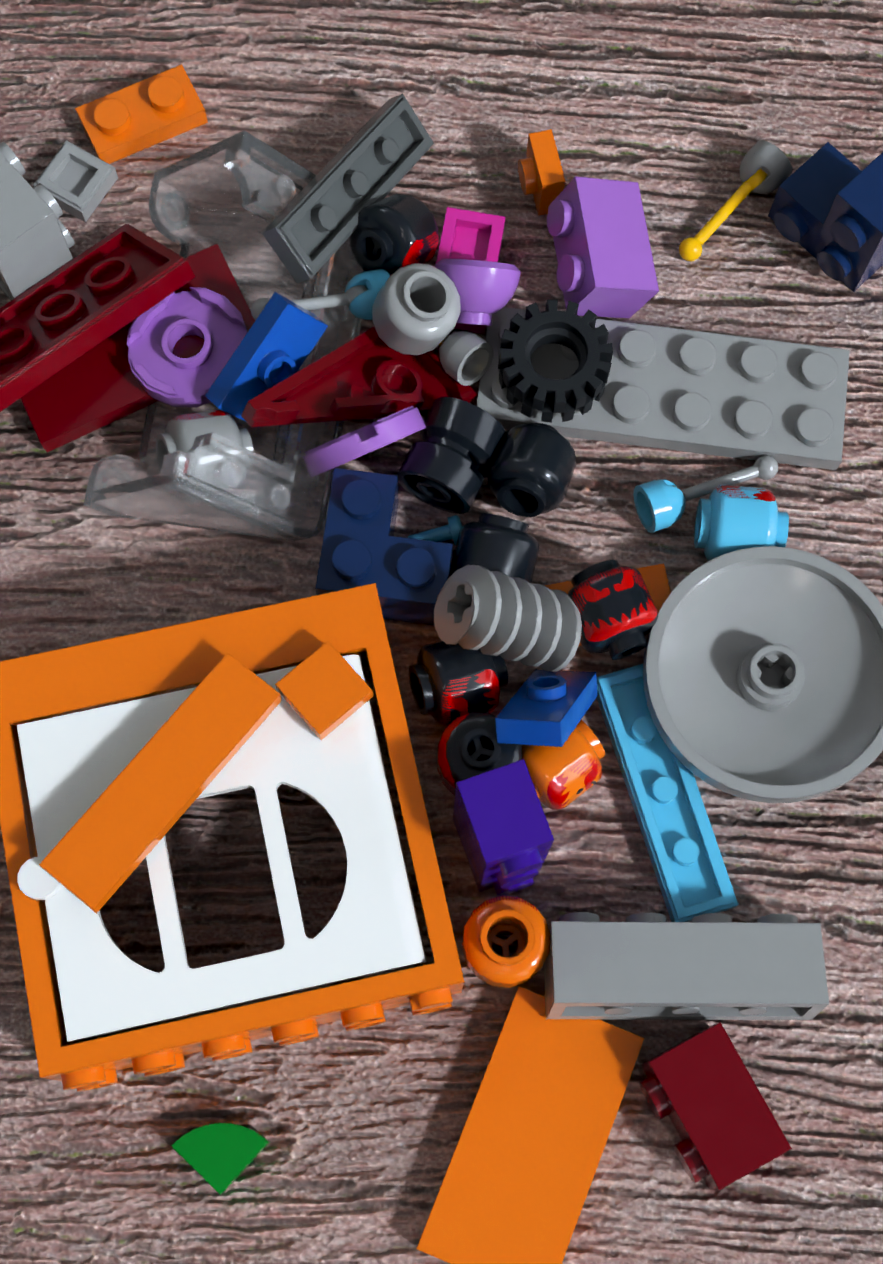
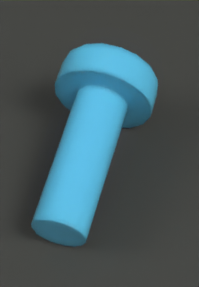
(441, 533)

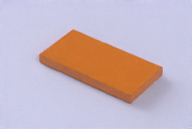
(531, 1139)

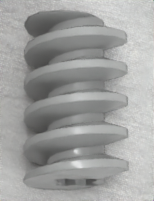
(508, 618)

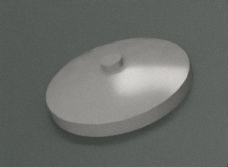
(769, 674)

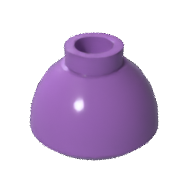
(482, 287)

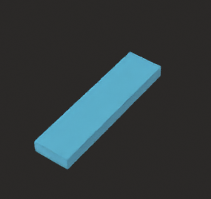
(664, 803)

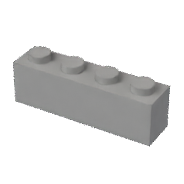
(684, 968)

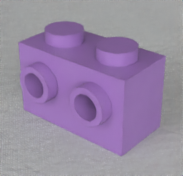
(602, 247)

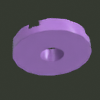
(156, 331)
(363, 440)

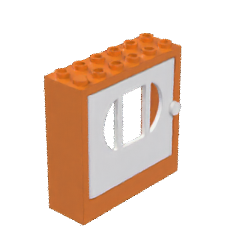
(76, 724)

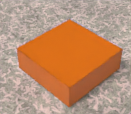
(324, 690)

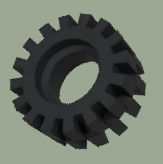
(560, 328)

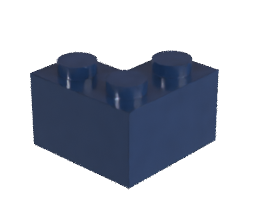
(834, 214)
(363, 550)

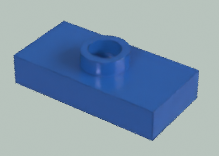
(267, 354)
(546, 708)

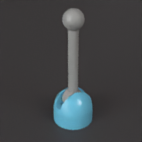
(358, 295)
(663, 503)

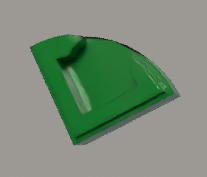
(220, 1151)

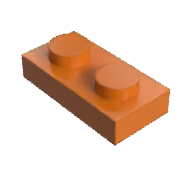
(142, 115)

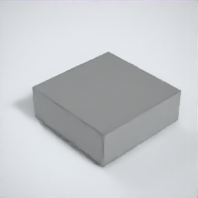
(77, 180)

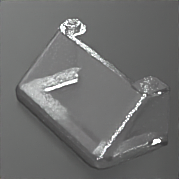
(228, 200)

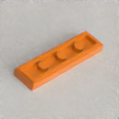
(161, 783)

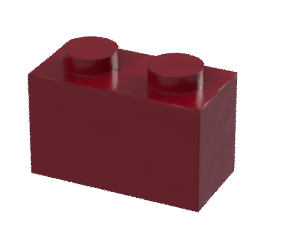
(713, 1108)

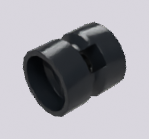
(455, 447)

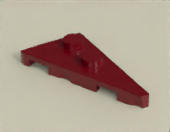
(354, 384)

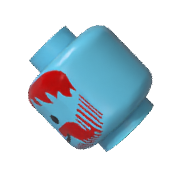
(739, 520)

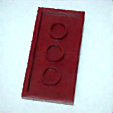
(83, 307)
(101, 384)

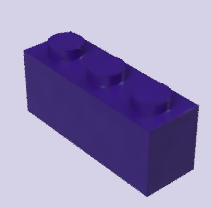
(502, 828)

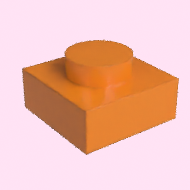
(541, 170)

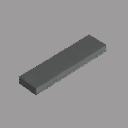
(356, 177)

